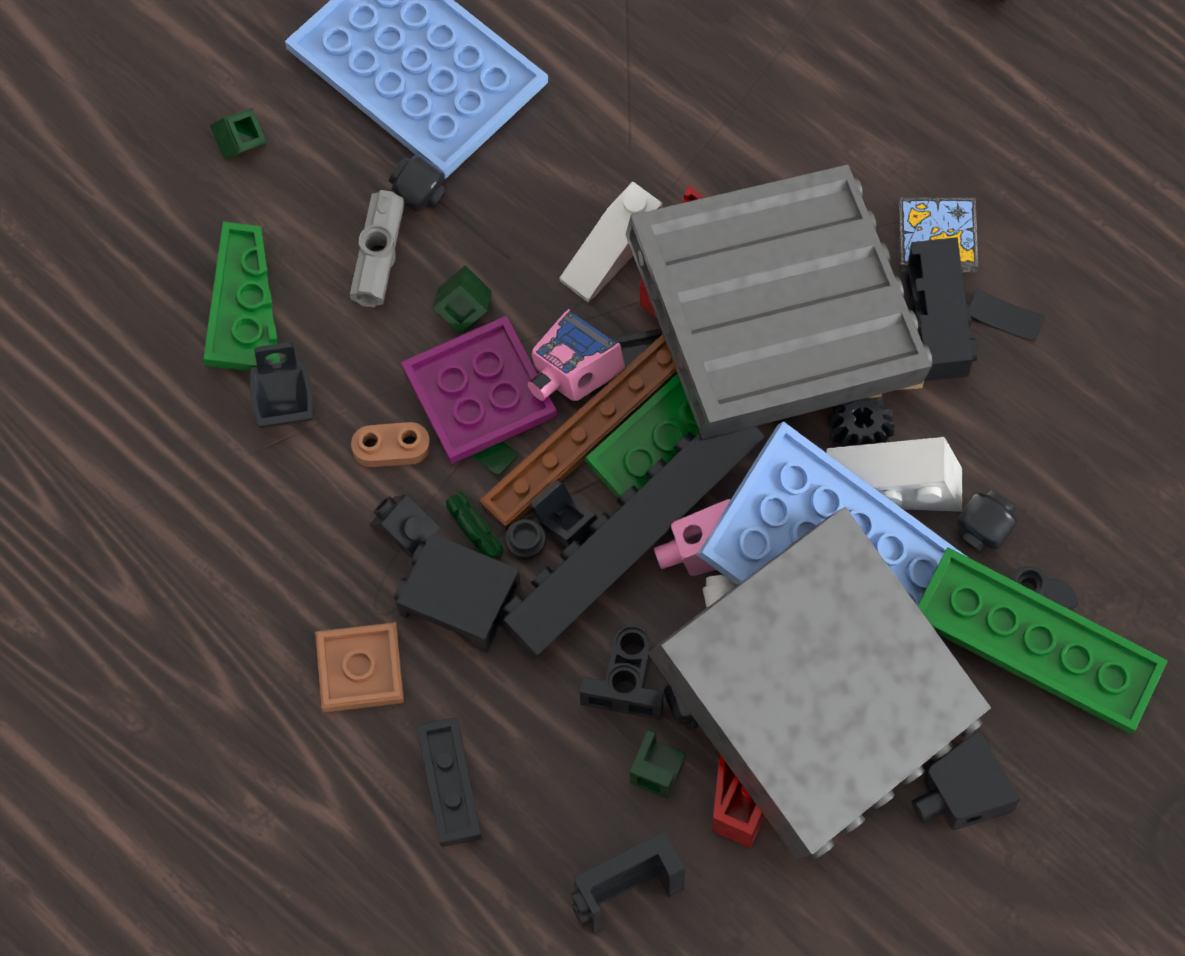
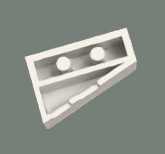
(909, 472)

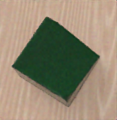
(238, 133)

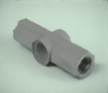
(372, 267)

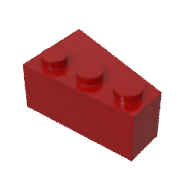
(734, 810)

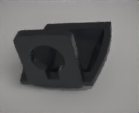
(280, 390)

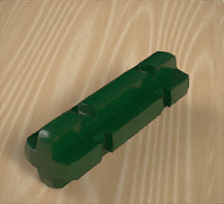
(473, 525)

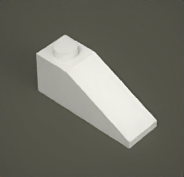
(606, 246)

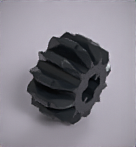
(860, 412)

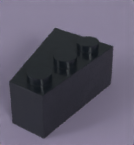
(938, 300)

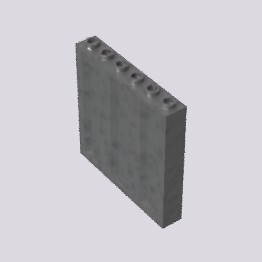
(777, 300)

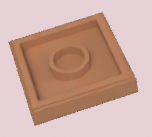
(359, 667)

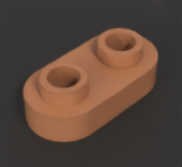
(390, 446)

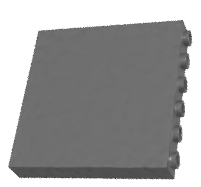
(821, 684)

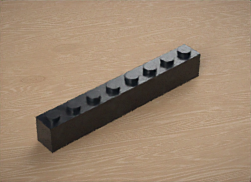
(623, 537)

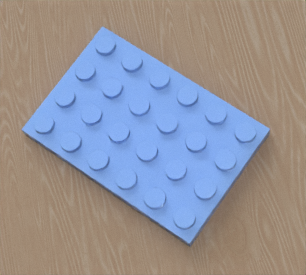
(419, 71)
(794, 490)

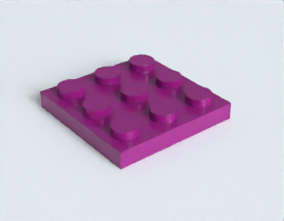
(477, 389)

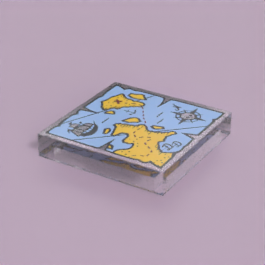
(939, 219)

